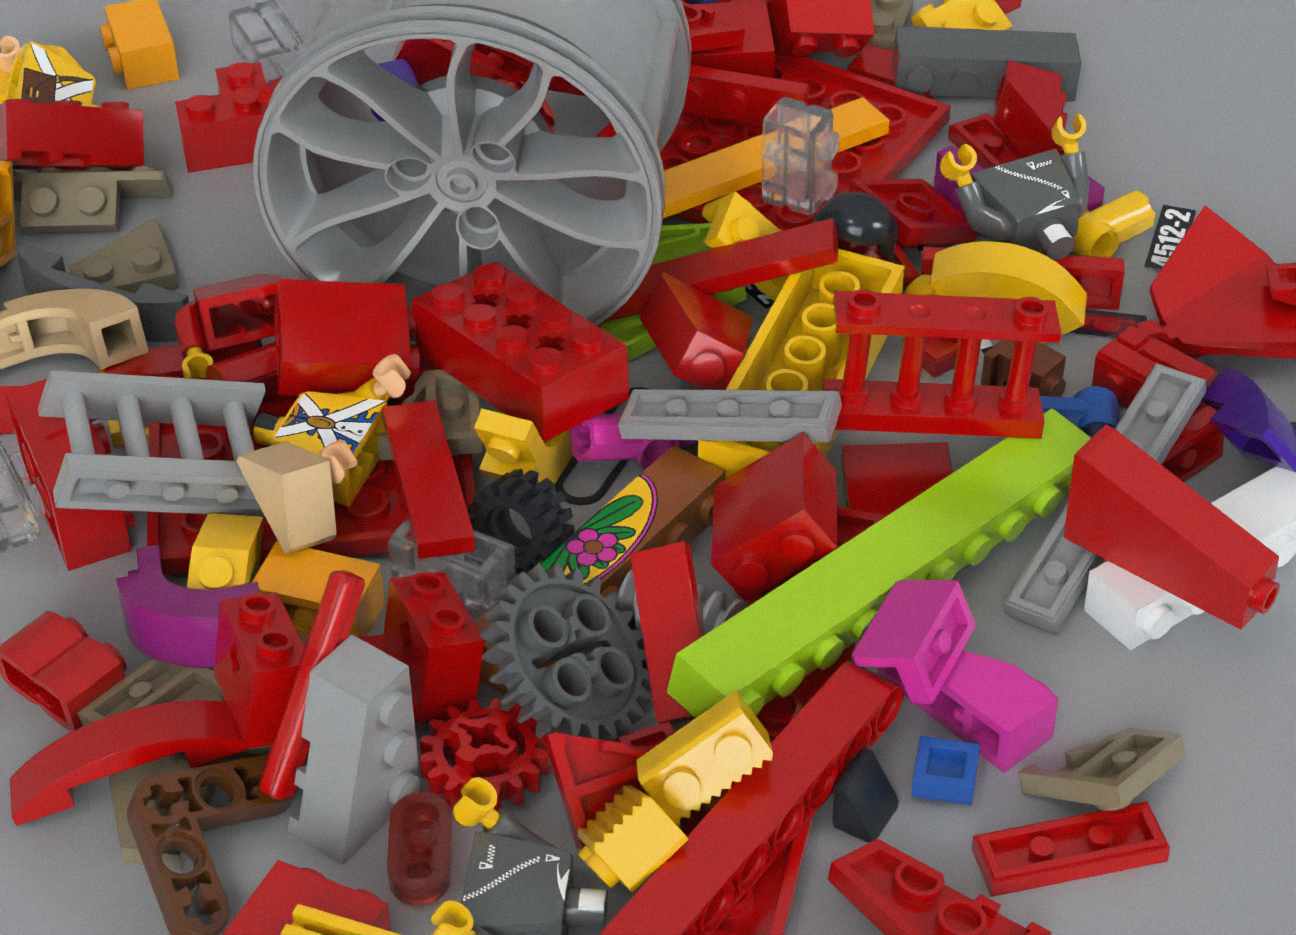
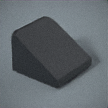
(863, 798)

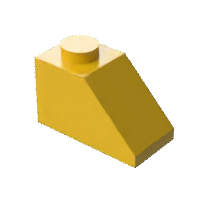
(226, 551)

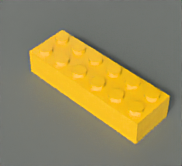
(801, 345)

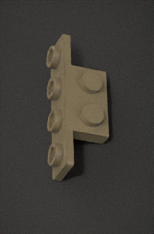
(82, 200)

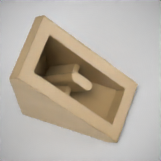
(292, 493)

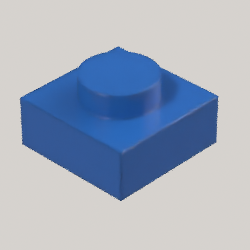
(945, 770)

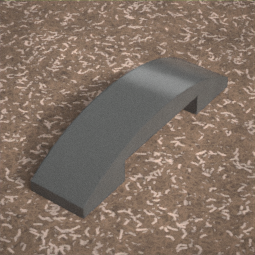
(156, 305)

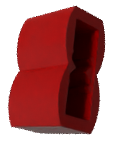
(59, 666)

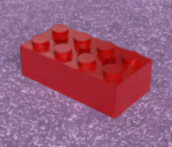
(521, 349)

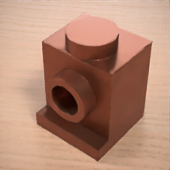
(1045, 374)

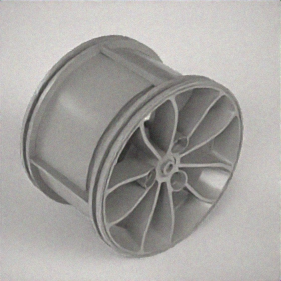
(467, 161)

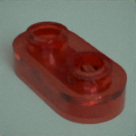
(417, 852)

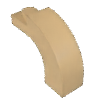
(71, 321)

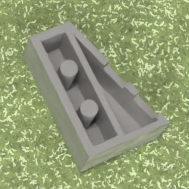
(358, 750)

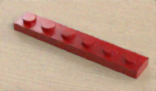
(724, 94)

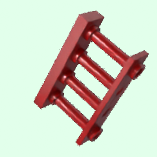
(937, 407)

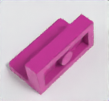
(919, 633)

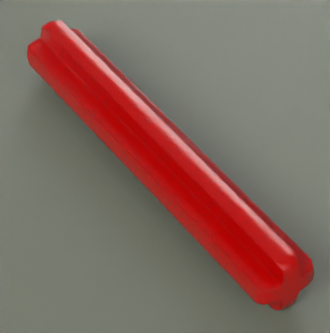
(327, 633)

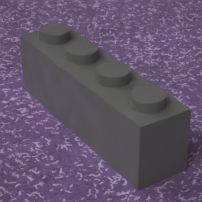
(973, 60)

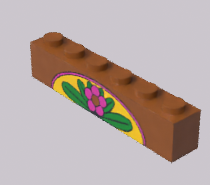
(658, 508)

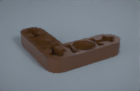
(182, 832)

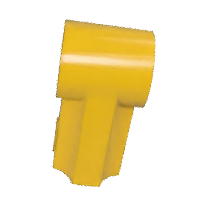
(1111, 224)

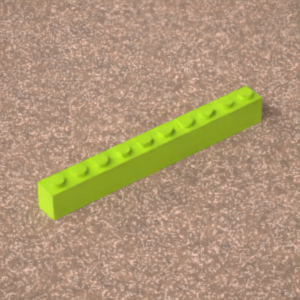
(833, 601)

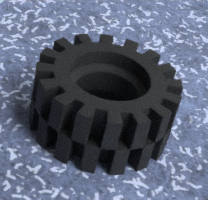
(534, 504)

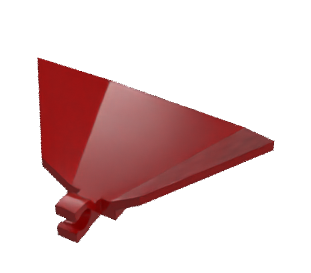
(1218, 297)

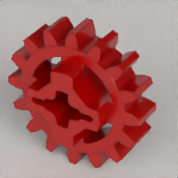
(484, 747)

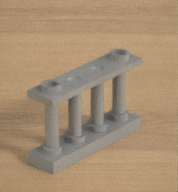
(144, 481)

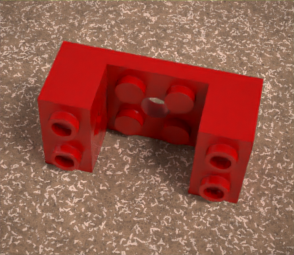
(422, 629)

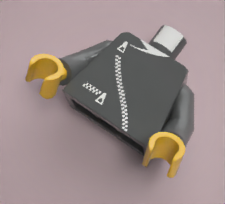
(1028, 199)
(514, 878)

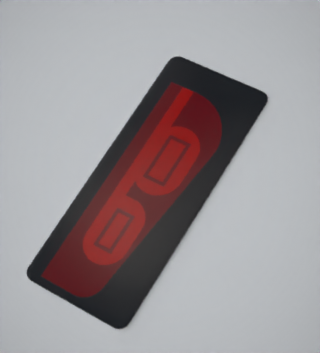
(1107, 323)

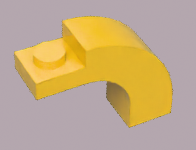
(1004, 272)
(516, 444)

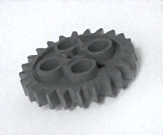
(558, 617)

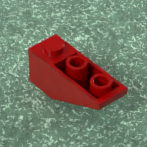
(1028, 107)

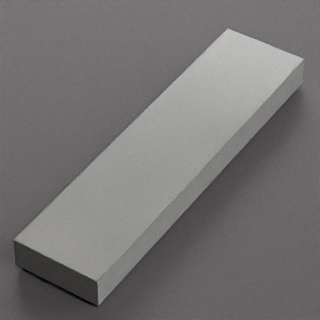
(730, 415)

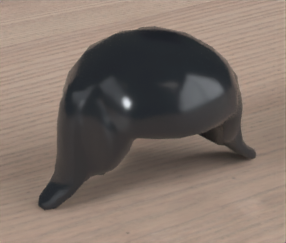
(862, 221)

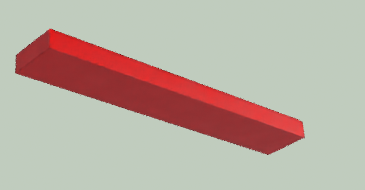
(744, 263)

